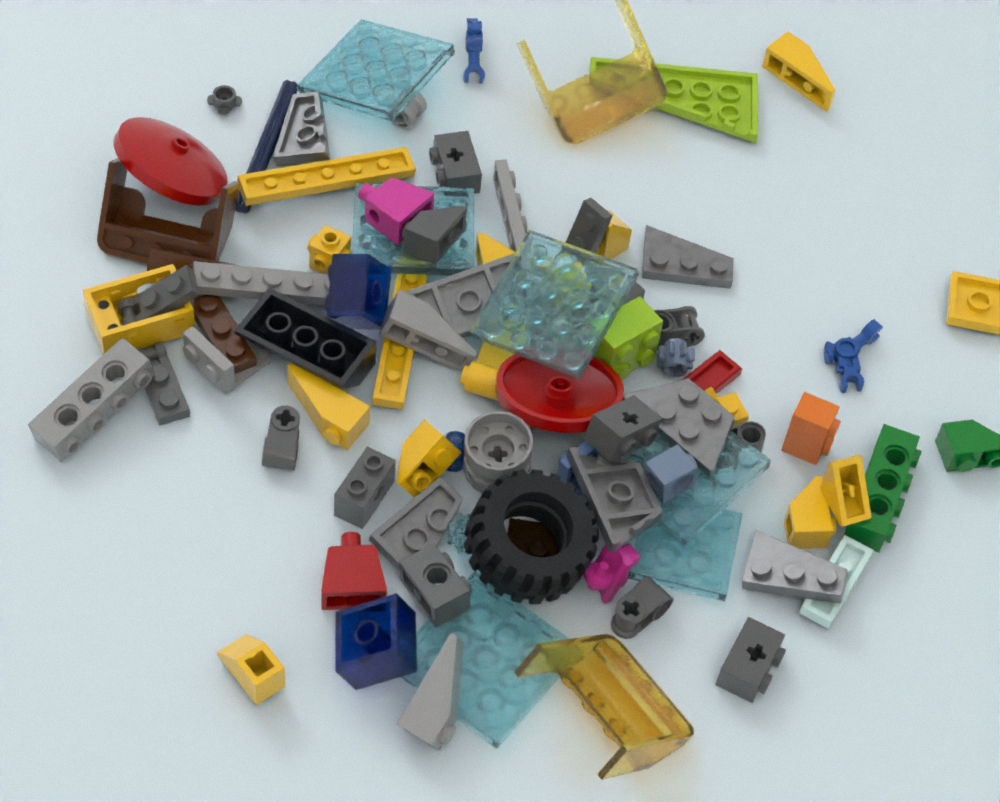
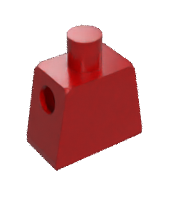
(351, 574)

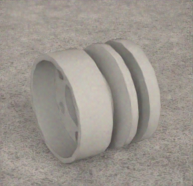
(495, 438)

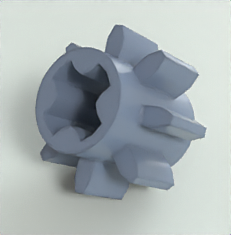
(675, 357)

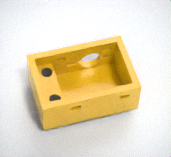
(106, 321)

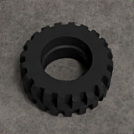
(551, 504)

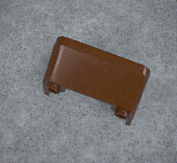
(131, 234)

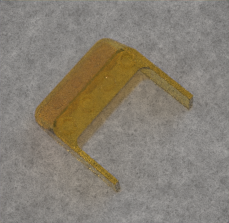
(606, 94)
(618, 696)

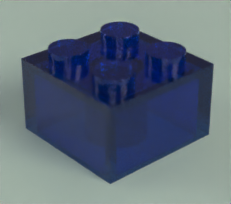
(358, 291)
(375, 641)

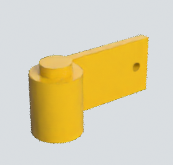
(481, 374)

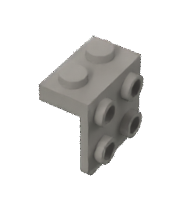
(215, 364)

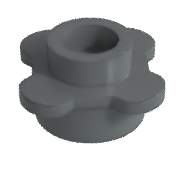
(224, 99)

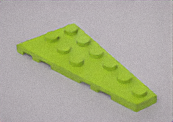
(708, 97)

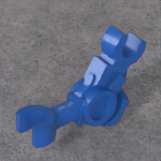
(473, 47)
(846, 353)

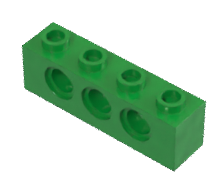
(887, 469)

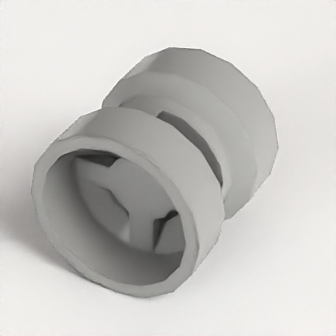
(410, 112)

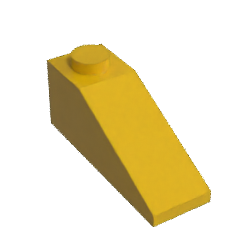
(798, 67)
(332, 410)

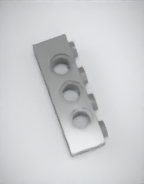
(95, 383)

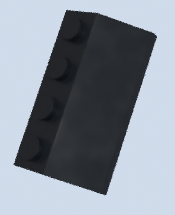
(309, 340)

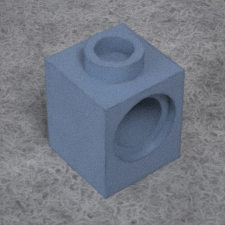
(671, 473)

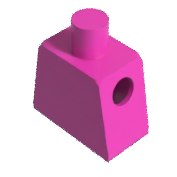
(393, 206)

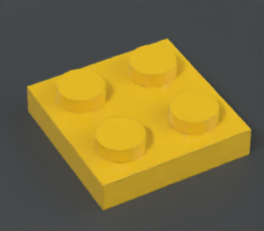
(974, 302)

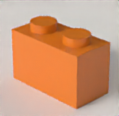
(811, 429)

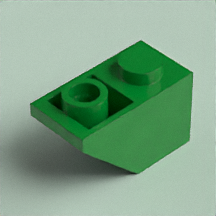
(968, 446)

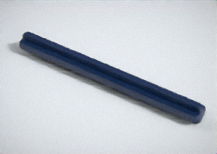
(269, 136)

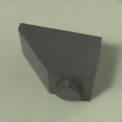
(434, 232)

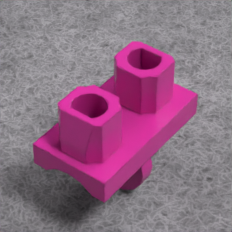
(611, 570)

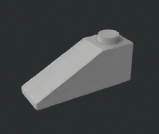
(425, 331)
(435, 702)

